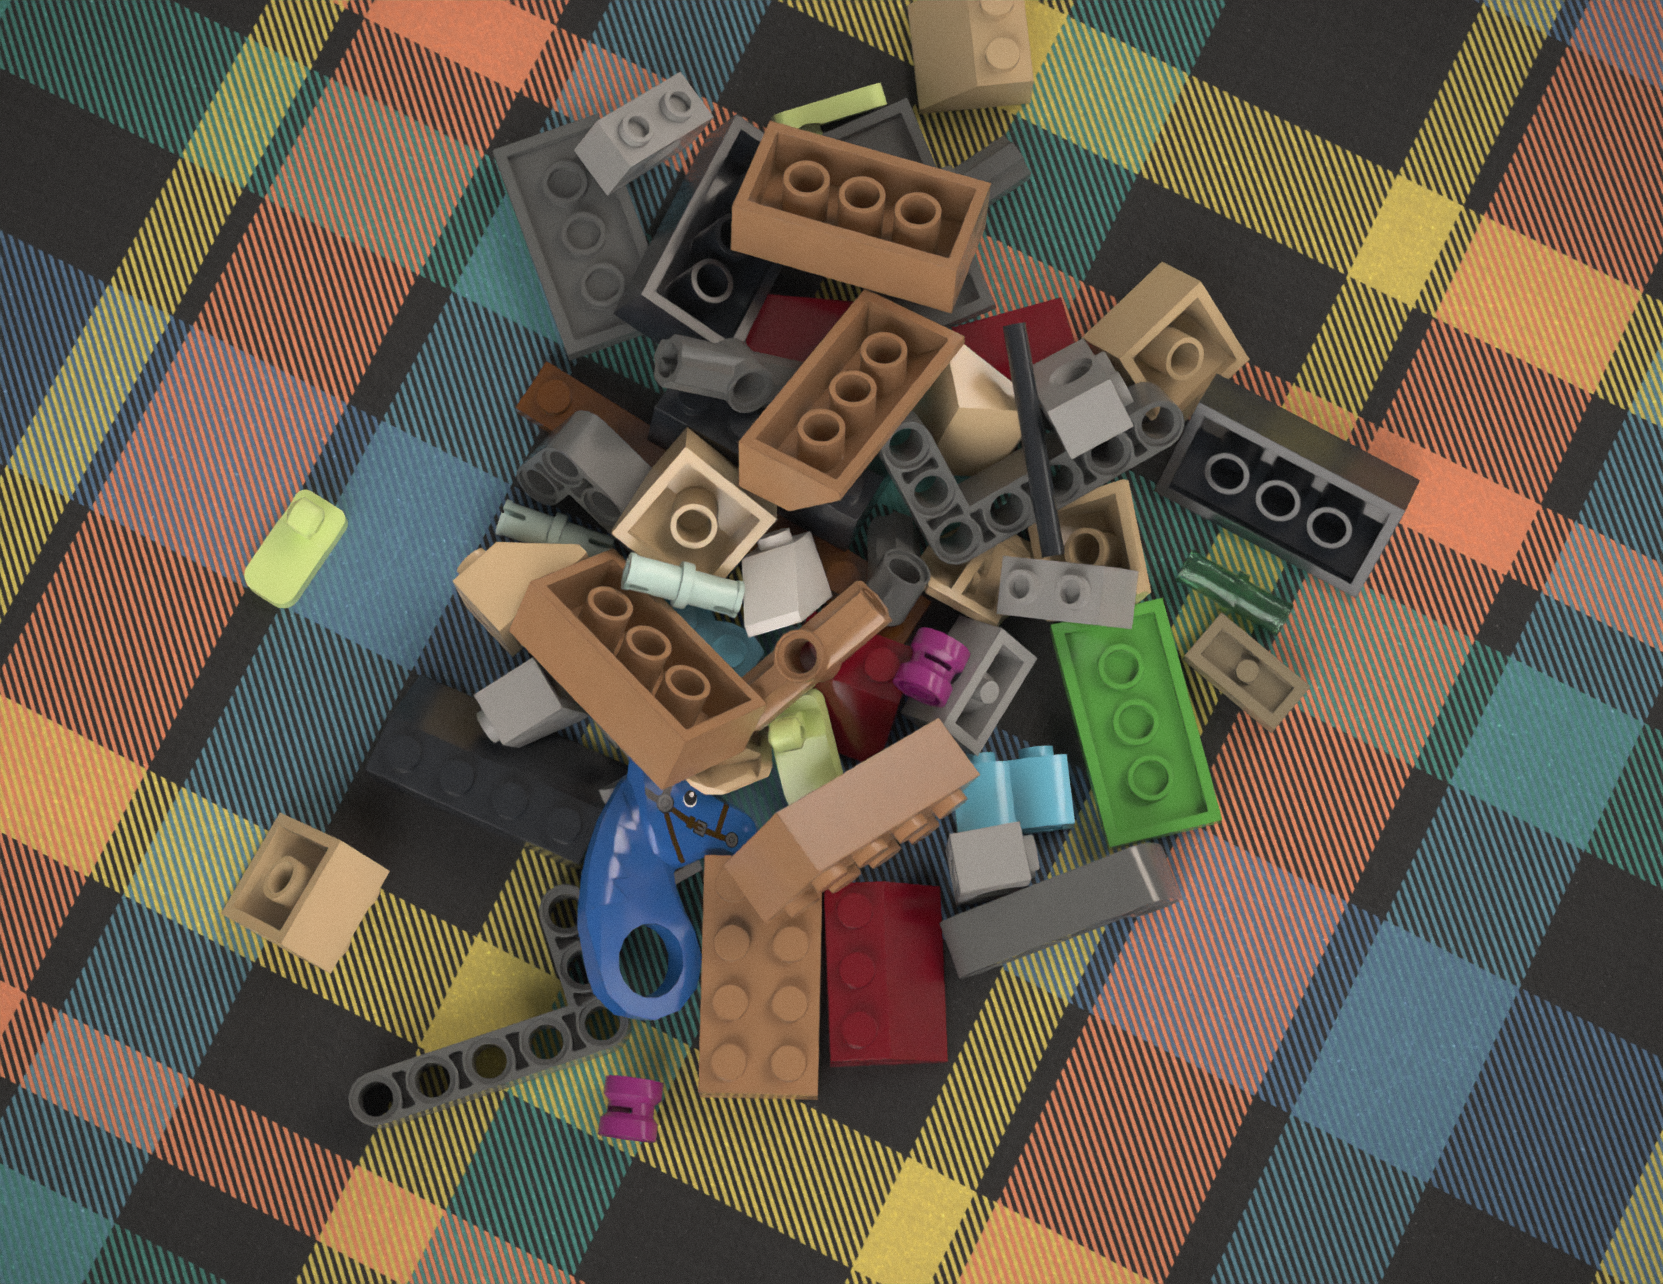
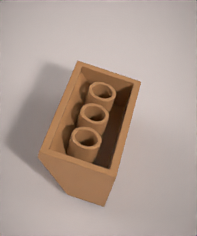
(843, 403)

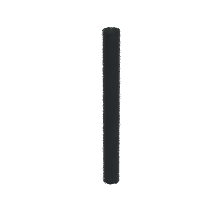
(1033, 440)

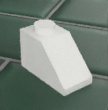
(782, 581)

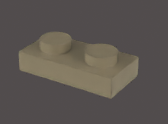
(1246, 672)

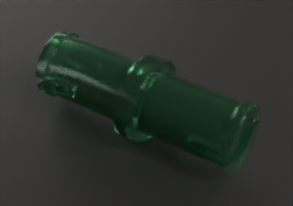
(1234, 592)

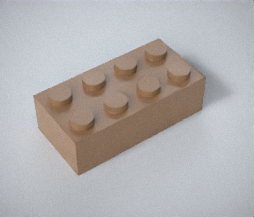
(860, 216)
(637, 669)
(852, 822)
(757, 996)

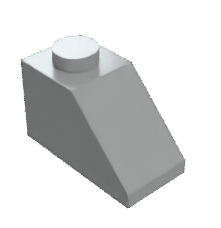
(526, 706)

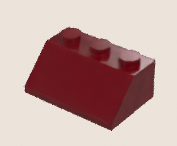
(885, 974)

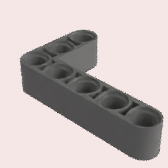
(972, 499)
(513, 1039)

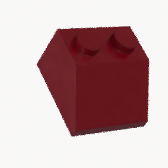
(862, 695)

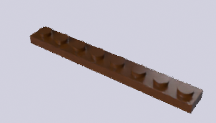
(557, 396)

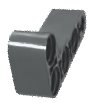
(589, 464)
(1061, 908)

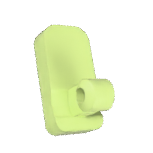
(832, 109)
(295, 549)
(804, 746)

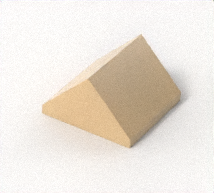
(970, 414)
(1101, 532)

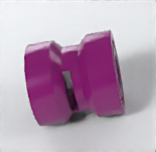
(931, 667)
(630, 1094)

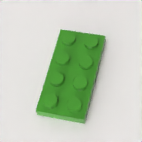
(1136, 727)

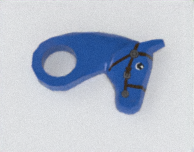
(632, 884)

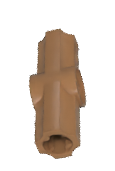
(835, 634)

